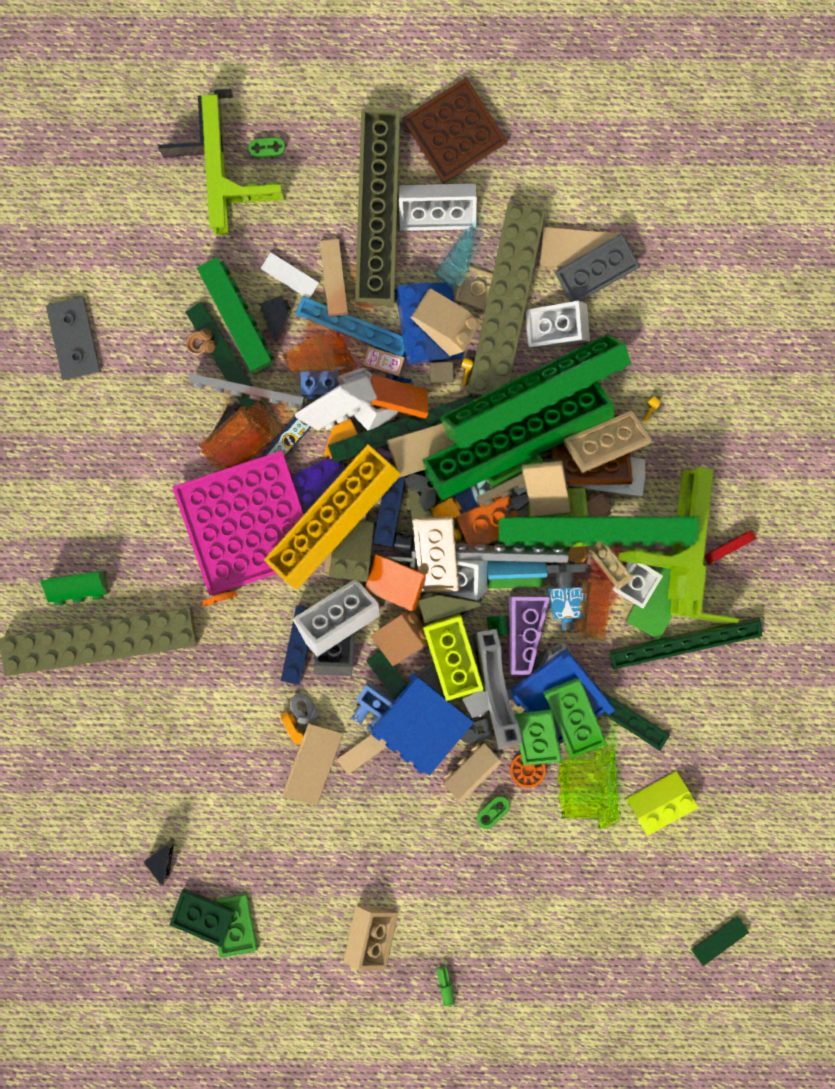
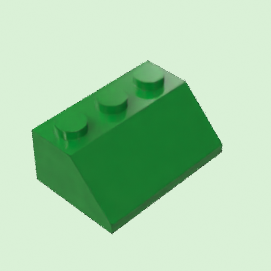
(75, 587)

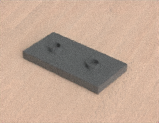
(597, 268)
(73, 338)

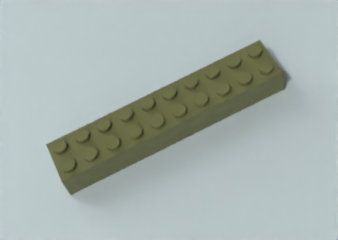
(377, 207)
(506, 299)
(98, 641)

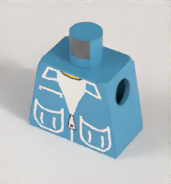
(565, 605)

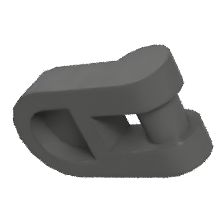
(472, 734)

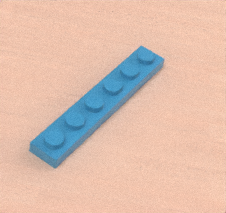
(351, 327)

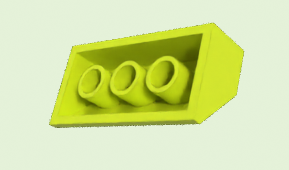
(453, 657)

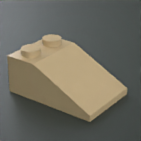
(445, 322)

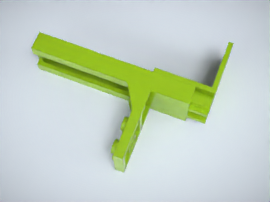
(685, 562)

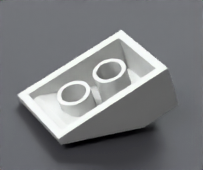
(558, 325)
(373, 415)
(471, 579)

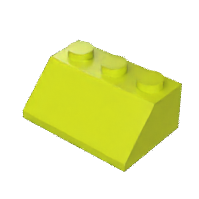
(662, 803)

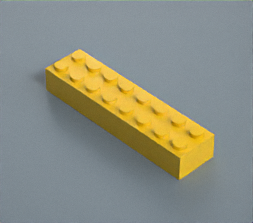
(332, 517)

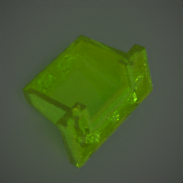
(590, 787)

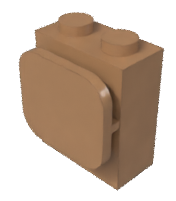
(401, 636)

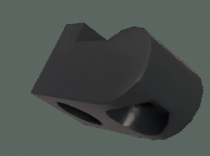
(403, 543)

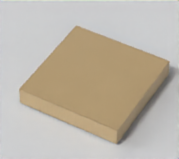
(472, 294)

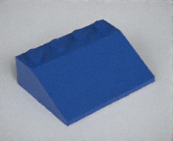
(418, 345)

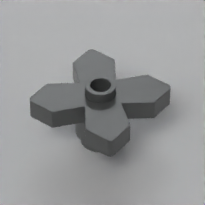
(420, 484)
(566, 573)

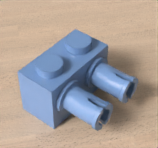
(318, 383)
(373, 700)

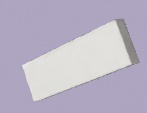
(289, 276)

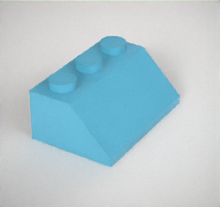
(515, 569)

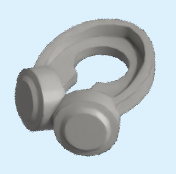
(312, 713)

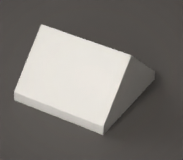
(642, 586)

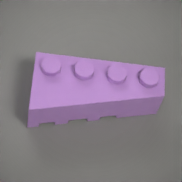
(525, 627)

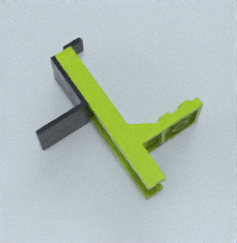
(219, 189)

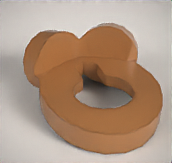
(207, 346)

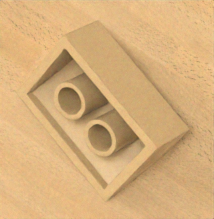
(471, 771)
(370, 938)

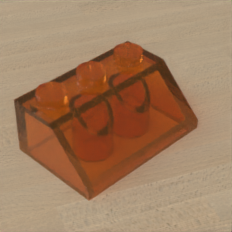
(594, 608)

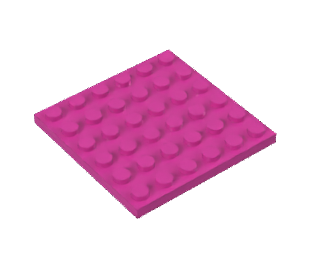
(239, 519)

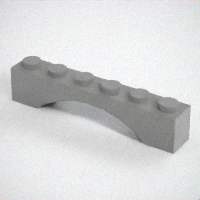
(490, 662)
(477, 701)

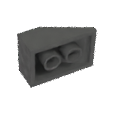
(337, 659)

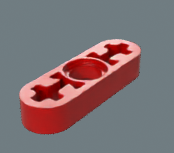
(732, 545)

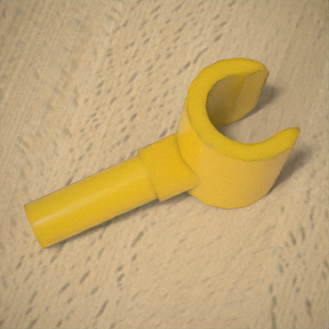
(467, 364)
(654, 403)

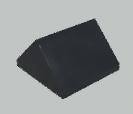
(160, 861)

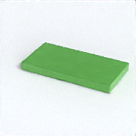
(656, 613)
(575, 717)

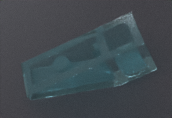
(457, 262)

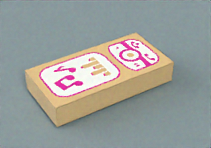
(384, 361)

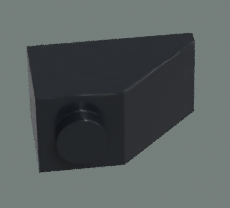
(276, 315)

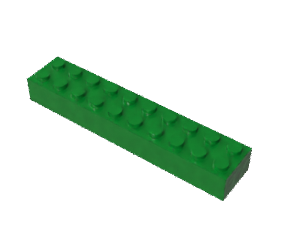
(535, 390)
(459, 468)
(599, 529)

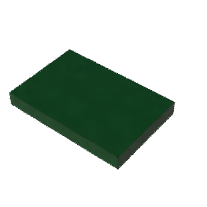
(202, 917)

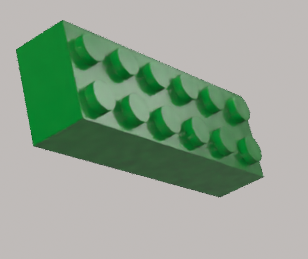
(235, 315)

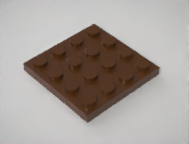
(454, 130)
(610, 473)

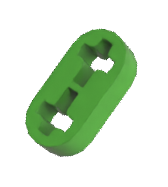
(266, 142)

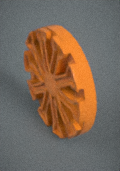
(219, 597)
(527, 771)

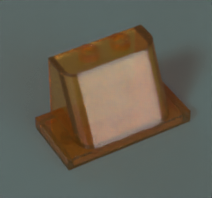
(320, 354)
(240, 437)

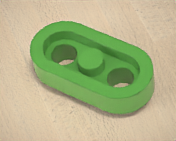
(493, 812)

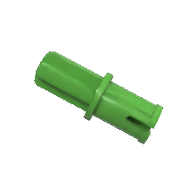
(445, 986)

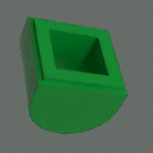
(498, 623)

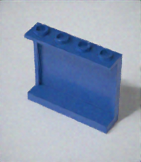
(555, 672)
(421, 725)

